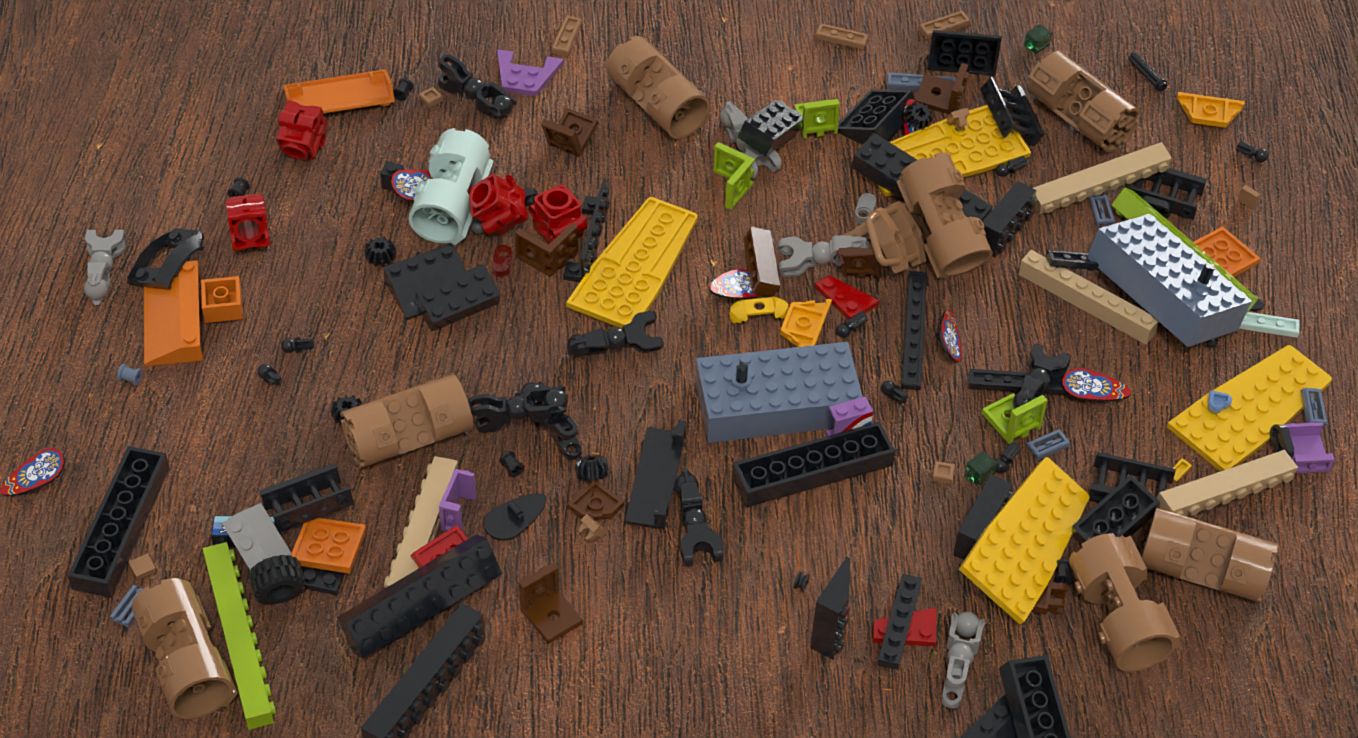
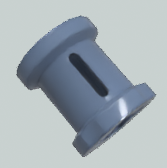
(129, 374)

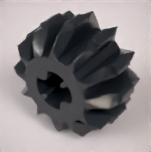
(918, 115)
(380, 251)
(343, 404)
(591, 467)

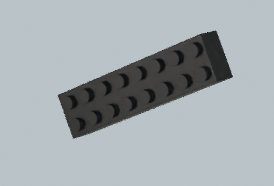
(884, 163)
(813, 464)
(118, 522)
(419, 596)
(427, 676)

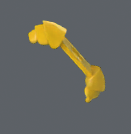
(742, 309)

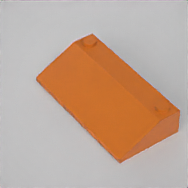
(343, 91)
(173, 319)

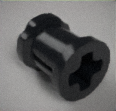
(402, 89)
(238, 188)
(511, 463)
(1063, 572)

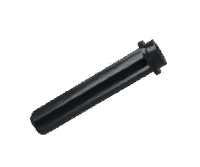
(1159, 83)

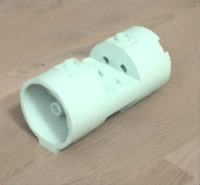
(442, 203)

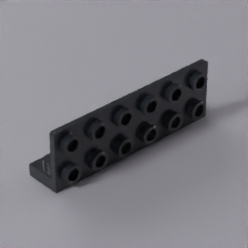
(592, 206)
(656, 476)

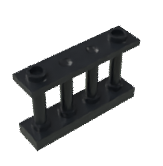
(1021, 107)
(1176, 180)
(1127, 466)
(301, 486)

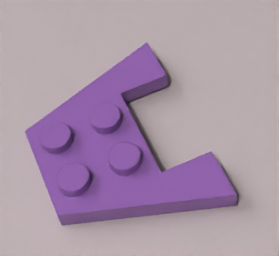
(523, 78)

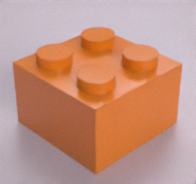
(222, 299)

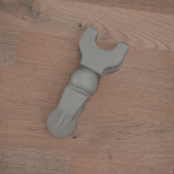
(733, 120)
(102, 254)
(806, 254)
(961, 654)

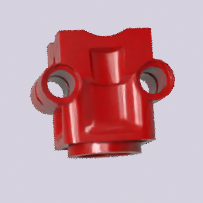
(301, 130)
(498, 203)
(555, 212)
(248, 221)

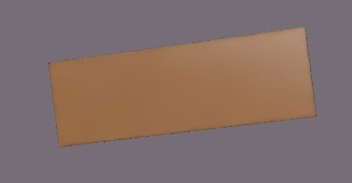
(946, 23)
(566, 36)
(842, 36)

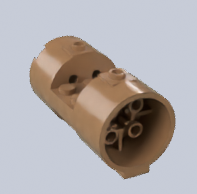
(658, 87)
(1083, 101)
(956, 240)
(406, 420)
(1209, 555)
(1135, 630)
(189, 667)

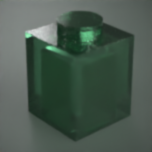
(1037, 38)
(980, 468)

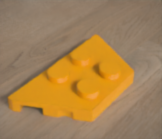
(1209, 109)
(805, 322)

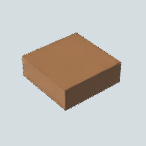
(431, 97)
(1249, 197)
(943, 472)
(142, 566)

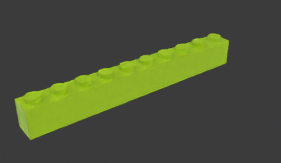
(1131, 206)
(238, 637)

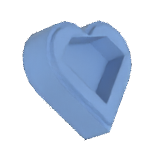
(1218, 401)

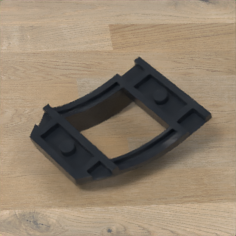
(184, 243)

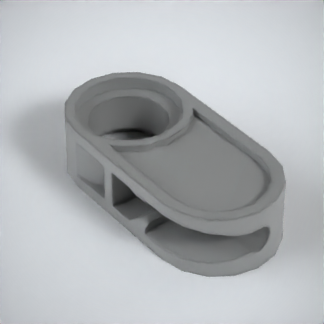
(866, 204)

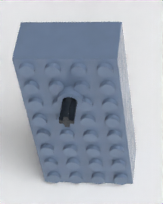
(1169, 279)
(774, 390)

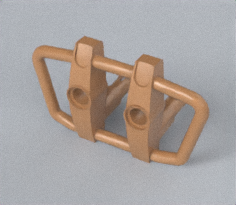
(897, 234)

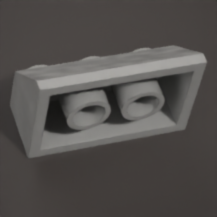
(255, 535)

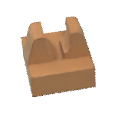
(958, 118)
(593, 526)

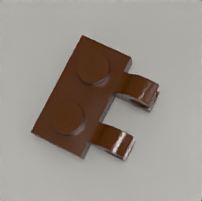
(1045, 602)

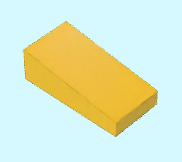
(1182, 468)

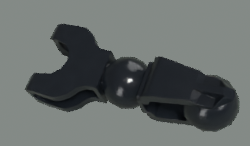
(461, 81)
(616, 338)
(1042, 371)
(499, 411)
(560, 427)
(694, 520)

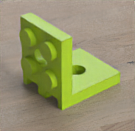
(827, 114)
(738, 173)
(1021, 419)

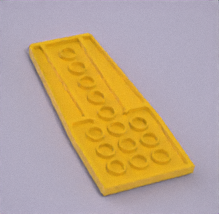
(972, 149)
(634, 264)
(1260, 399)
(1026, 539)

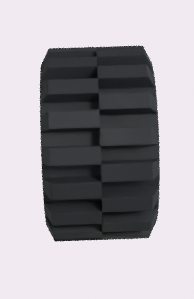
(277, 579)

